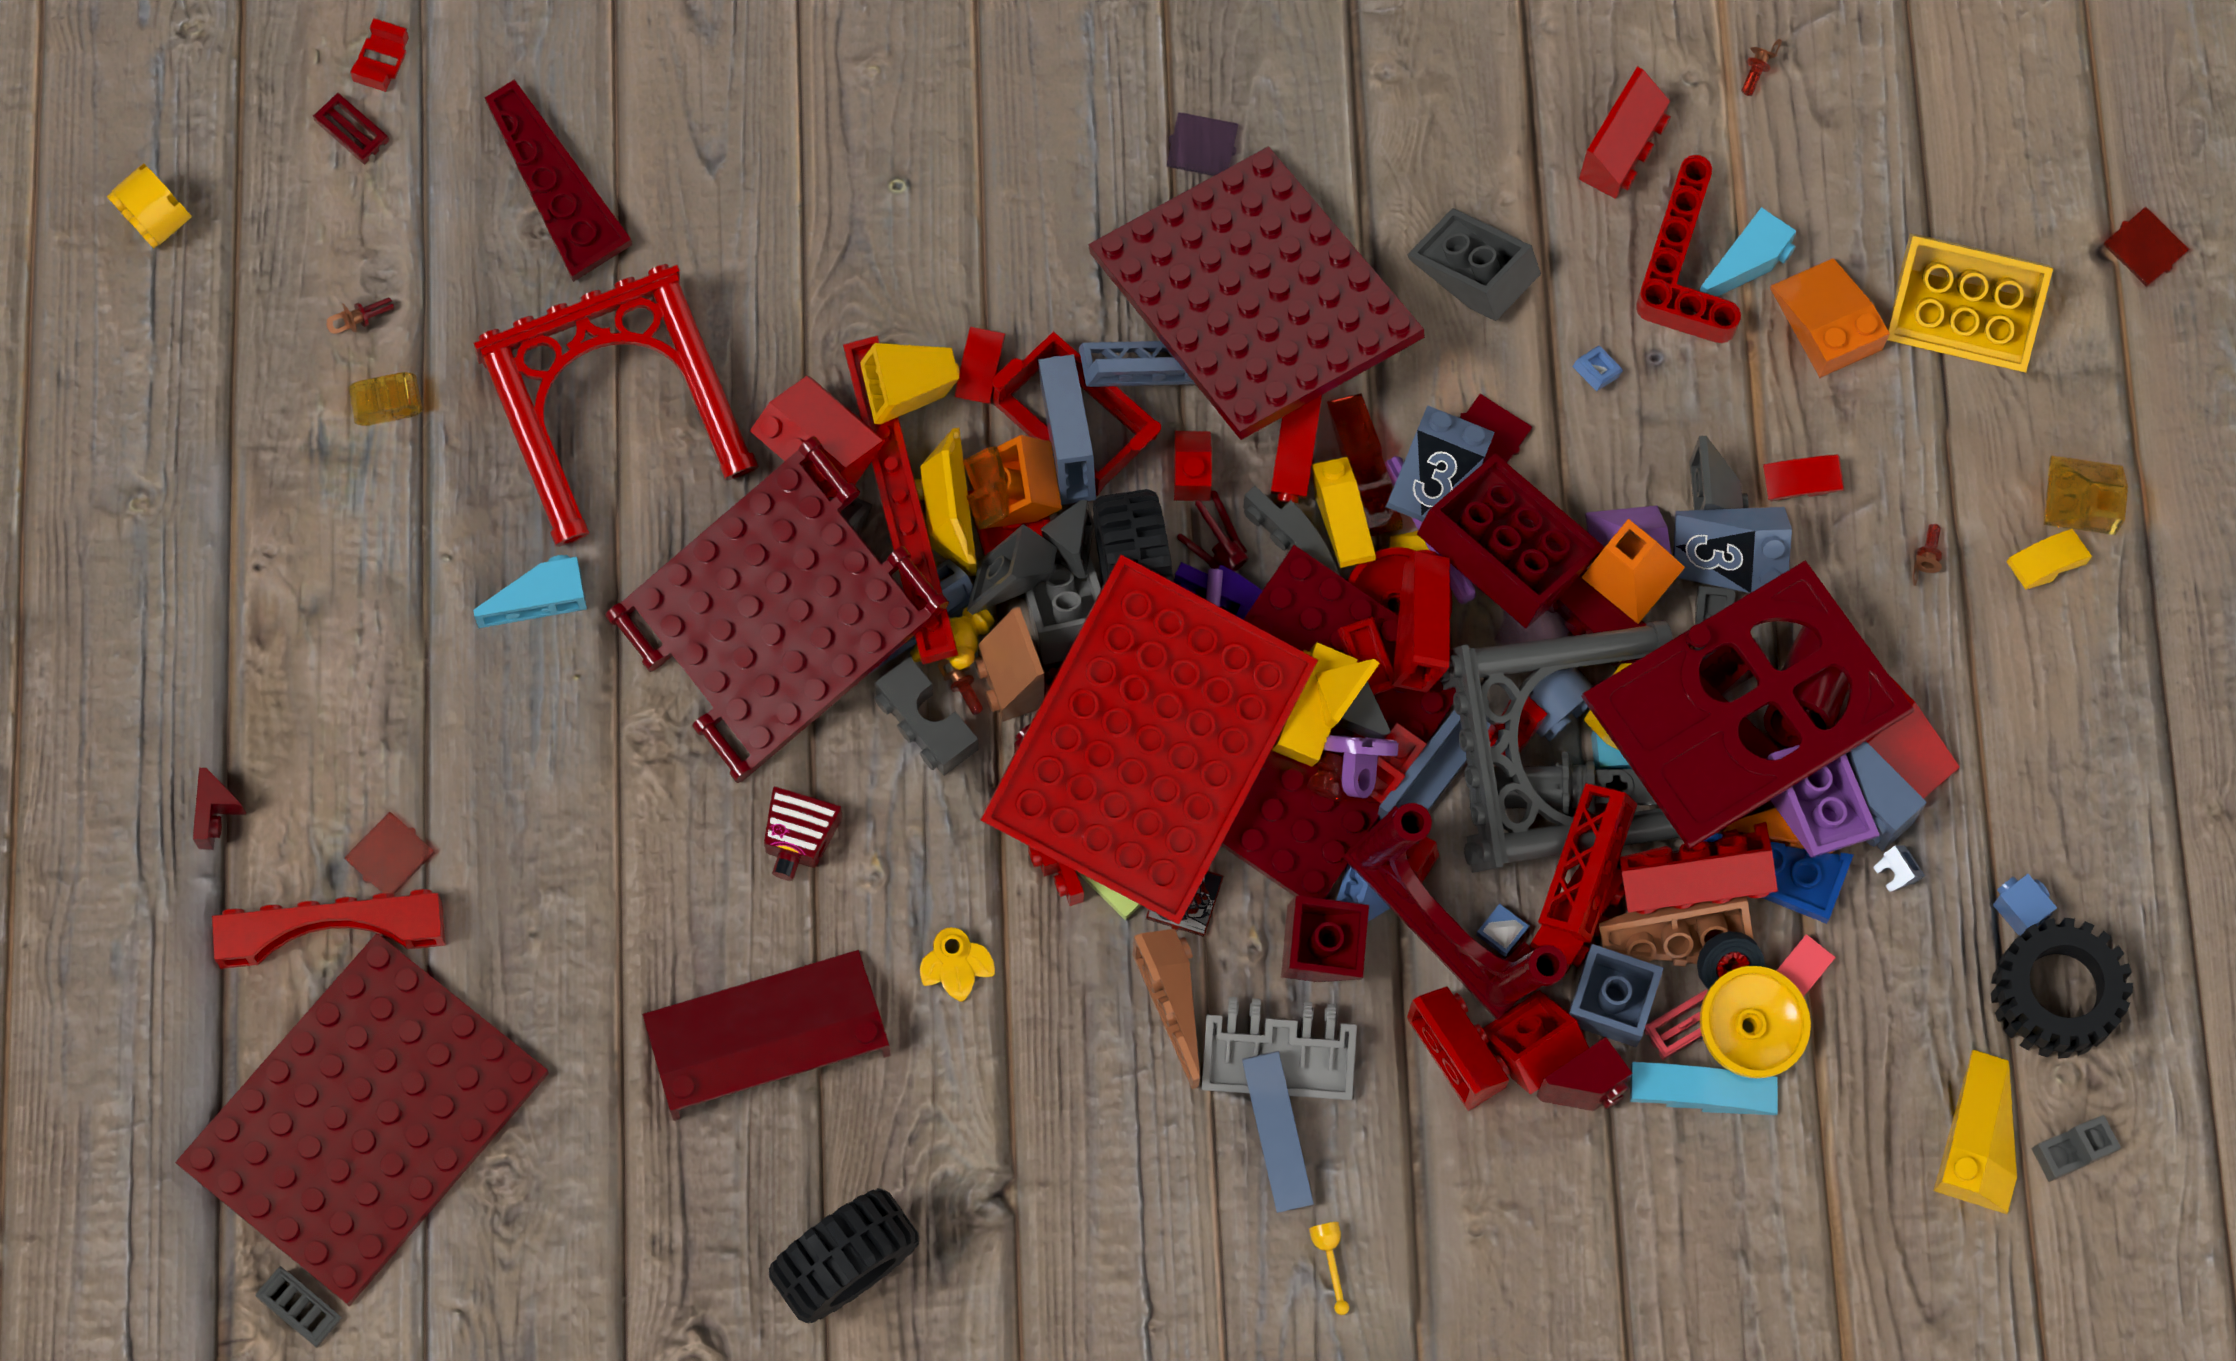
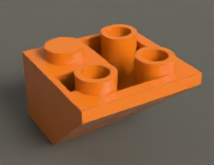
(1633, 571)

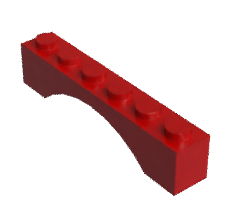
(250, 937)

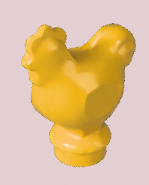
(966, 633)

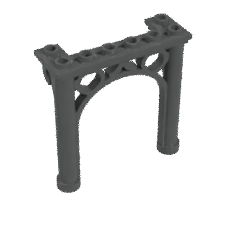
(1466, 666)

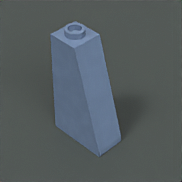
(1067, 428)

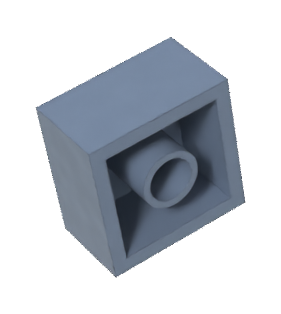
(1615, 995)

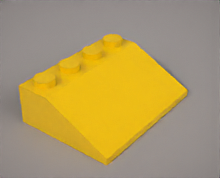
(1968, 302)

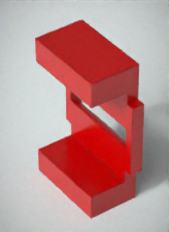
(387, 40)

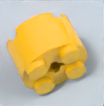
(149, 206)

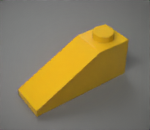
(1342, 511)

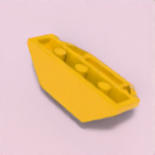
(946, 503)

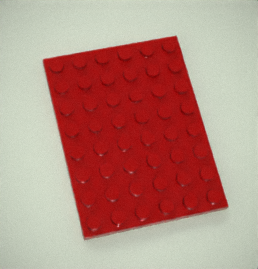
(1149, 739)

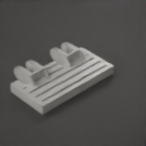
(1309, 1064)

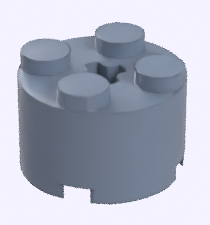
(1559, 697)

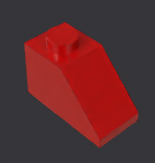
(1192, 465)

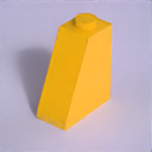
(906, 378)

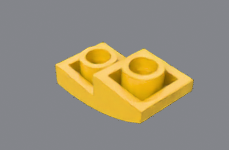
(2048, 558)

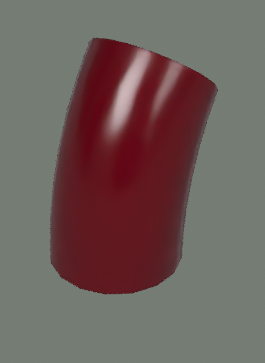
(1818, 696)

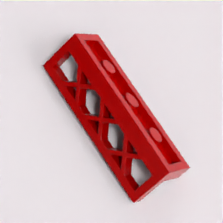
(1600, 867)

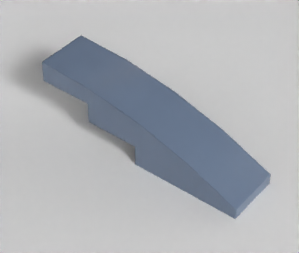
(1277, 1131)

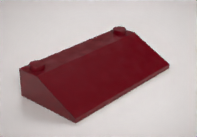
(765, 1031)

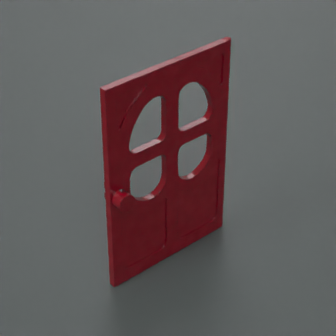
(1690, 744)

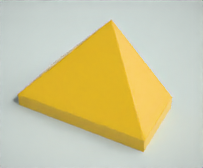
(1340, 688)

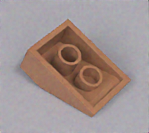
(1011, 668)

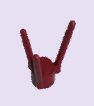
(1228, 551)

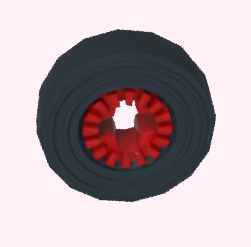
(1721, 949)

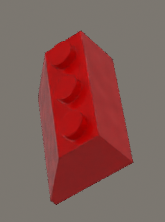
(1626, 135)
(812, 411)
(1458, 1046)

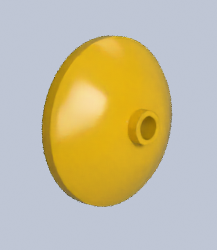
(1777, 1018)

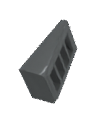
(271, 1287)

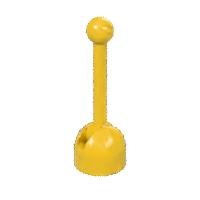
(1326, 1238)

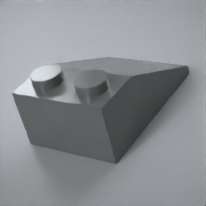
(1476, 263)

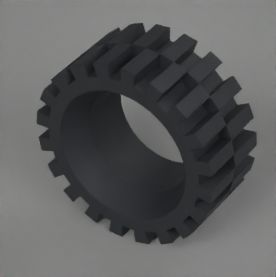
(2038, 1024)

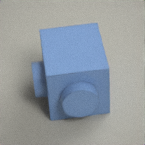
(2024, 903)

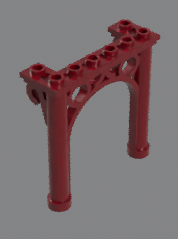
(1385, 868)

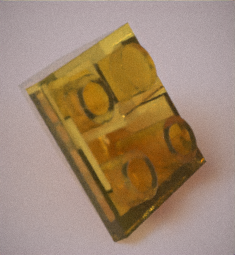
(2085, 495)

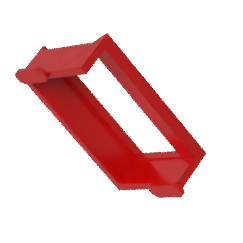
(1019, 371)

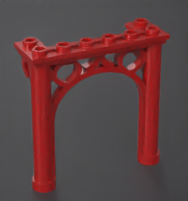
(688, 356)

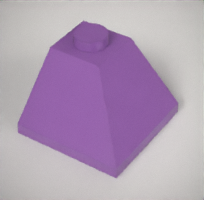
(1605, 524)

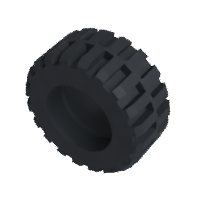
(1131, 527)
(843, 1255)

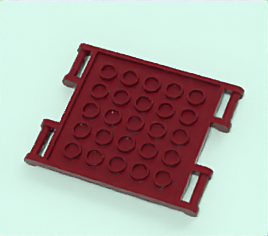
(777, 610)

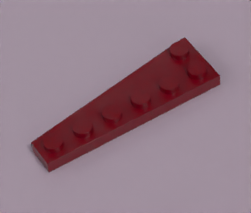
(567, 202)

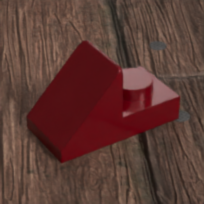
(212, 800)

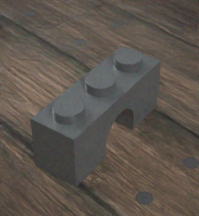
(942, 742)

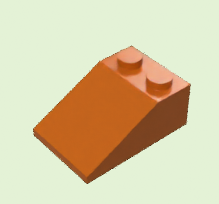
(1830, 317)

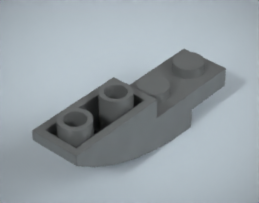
(1287, 526)

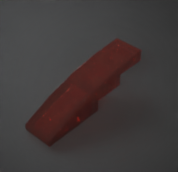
(1361, 446)

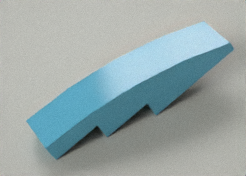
(1702, 1088)

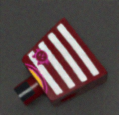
(798, 830)

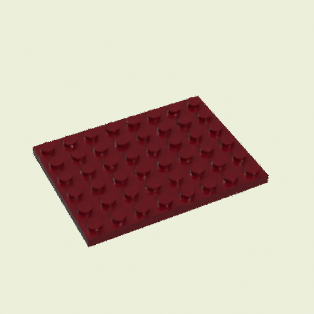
(1256, 292)
(1282, 824)
(362, 1118)

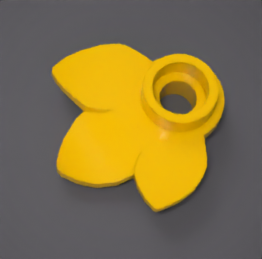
(957, 969)

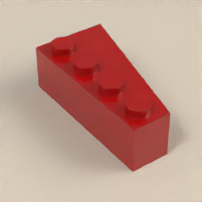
(1704, 873)

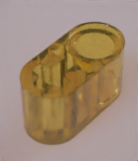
(385, 399)

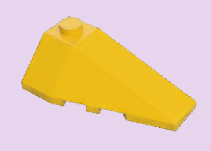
(1981, 1141)

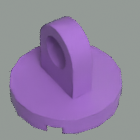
(1360, 761)

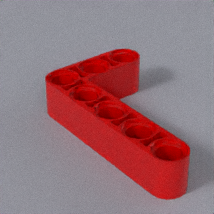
(1672, 255)

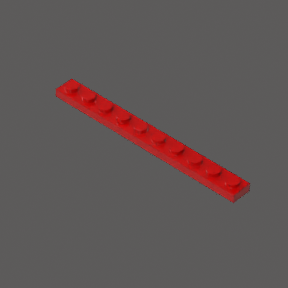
(902, 509)

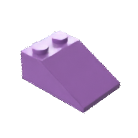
(1826, 808)

